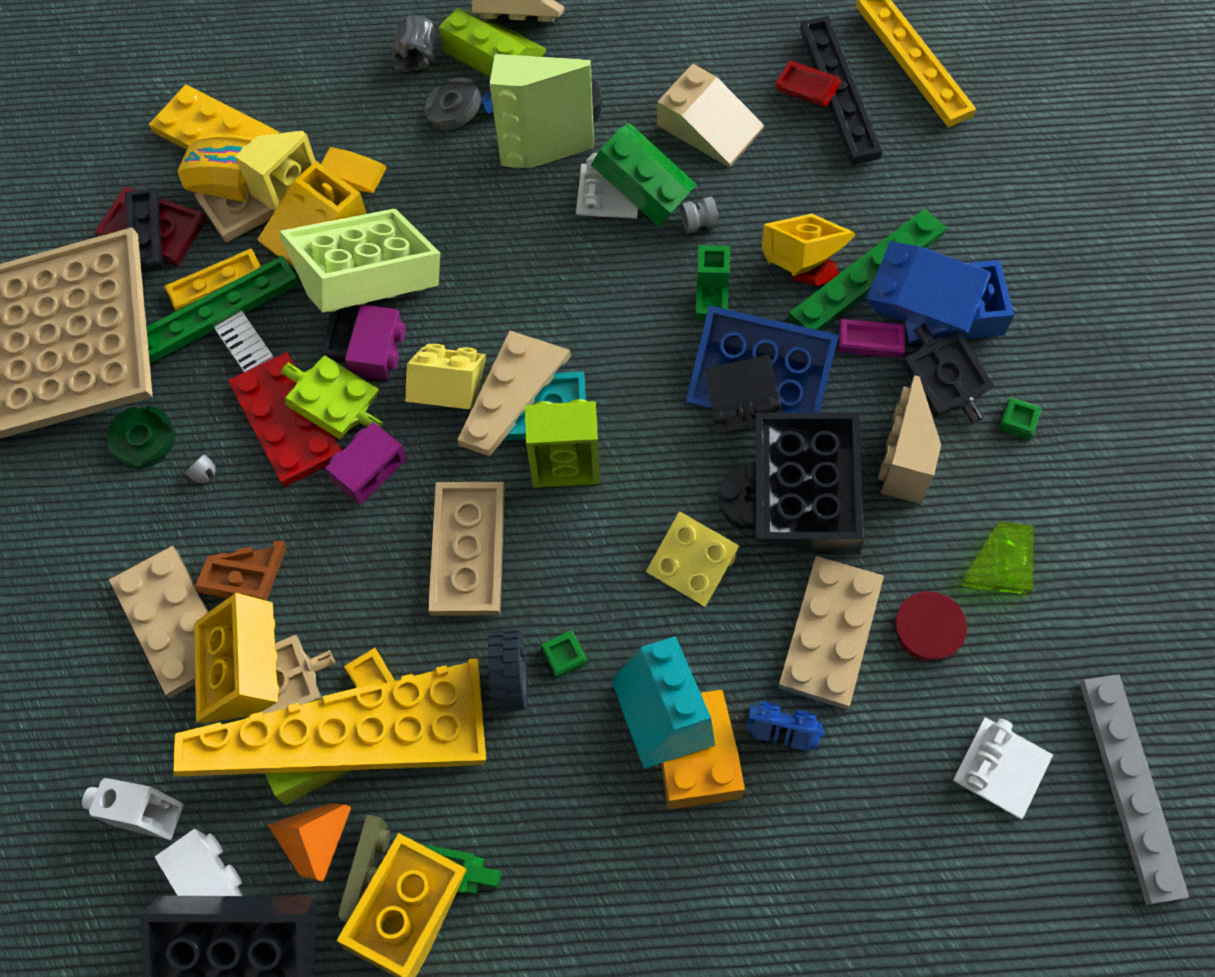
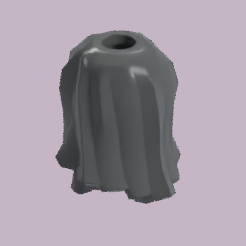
(413, 44)

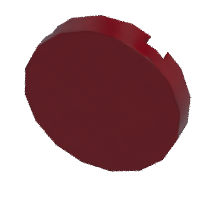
(930, 626)

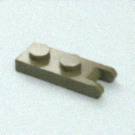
(372, 842)

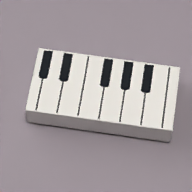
(243, 342)

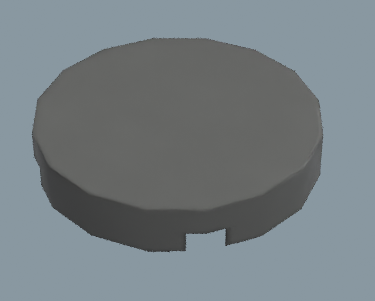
(453, 104)

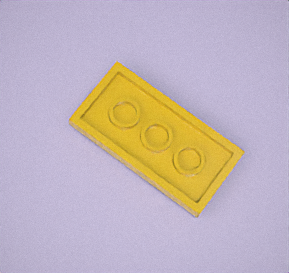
(198, 116)

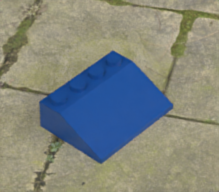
(797, 354)

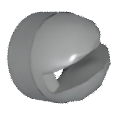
(200, 469)

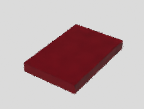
(178, 226)

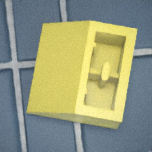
(444, 376)

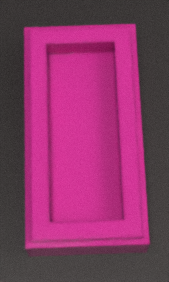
(871, 338)

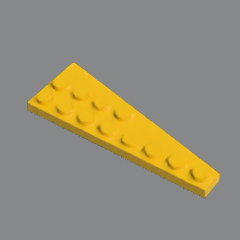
(390, 725)

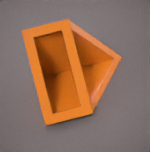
(312, 838)

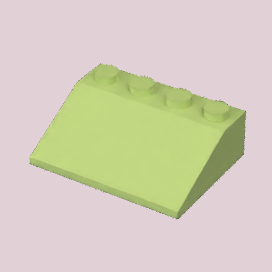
(541, 108)
(361, 259)

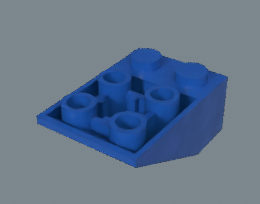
(992, 315)

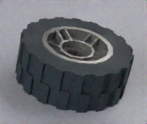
(507, 671)

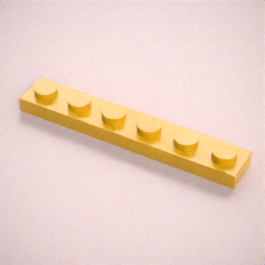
(917, 60)

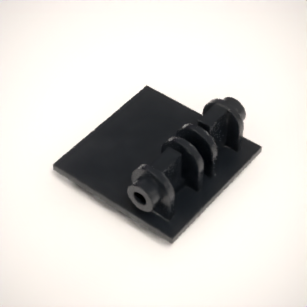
(741, 391)

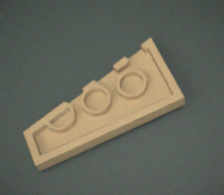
(513, 382)

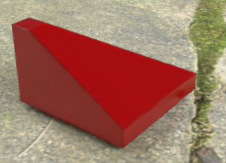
(818, 275)

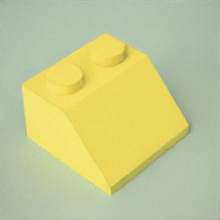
(273, 163)

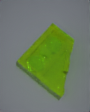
(1005, 560)

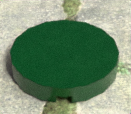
(140, 437)

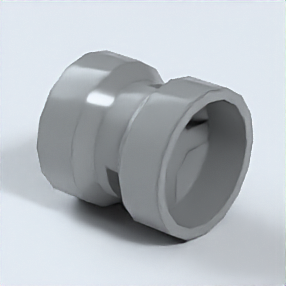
(699, 215)

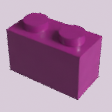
(375, 342)
(366, 463)

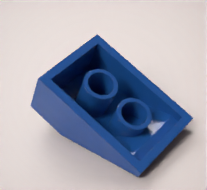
(927, 288)

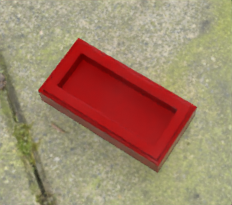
(807, 83)

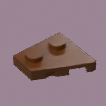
(242, 572)

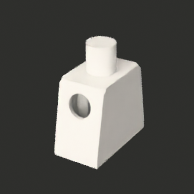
(124, 805)

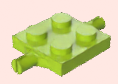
(331, 396)

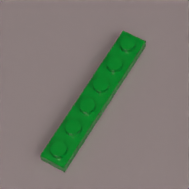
(856, 280)
(202, 315)

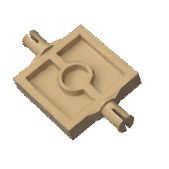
(297, 674)

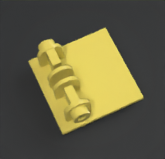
(692, 558)

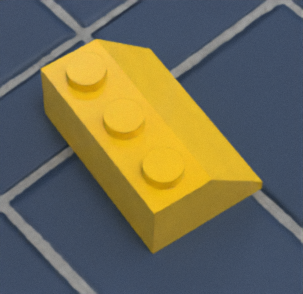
(235, 660)

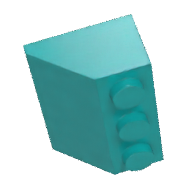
(663, 704)

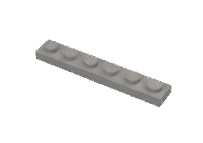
(1133, 791)

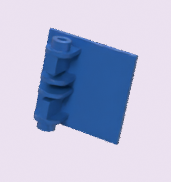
(805, 726)

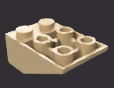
(518, 9)
(910, 447)

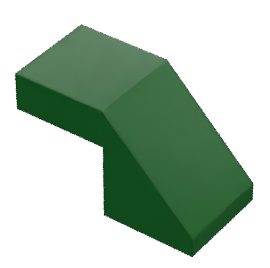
(712, 279)

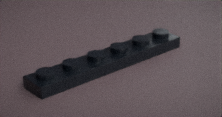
(846, 103)

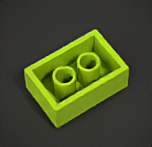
(562, 443)

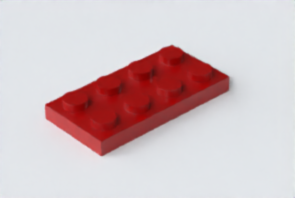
(289, 439)

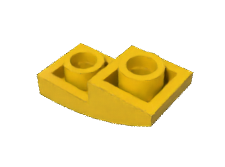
(354, 169)

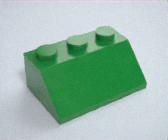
(643, 174)

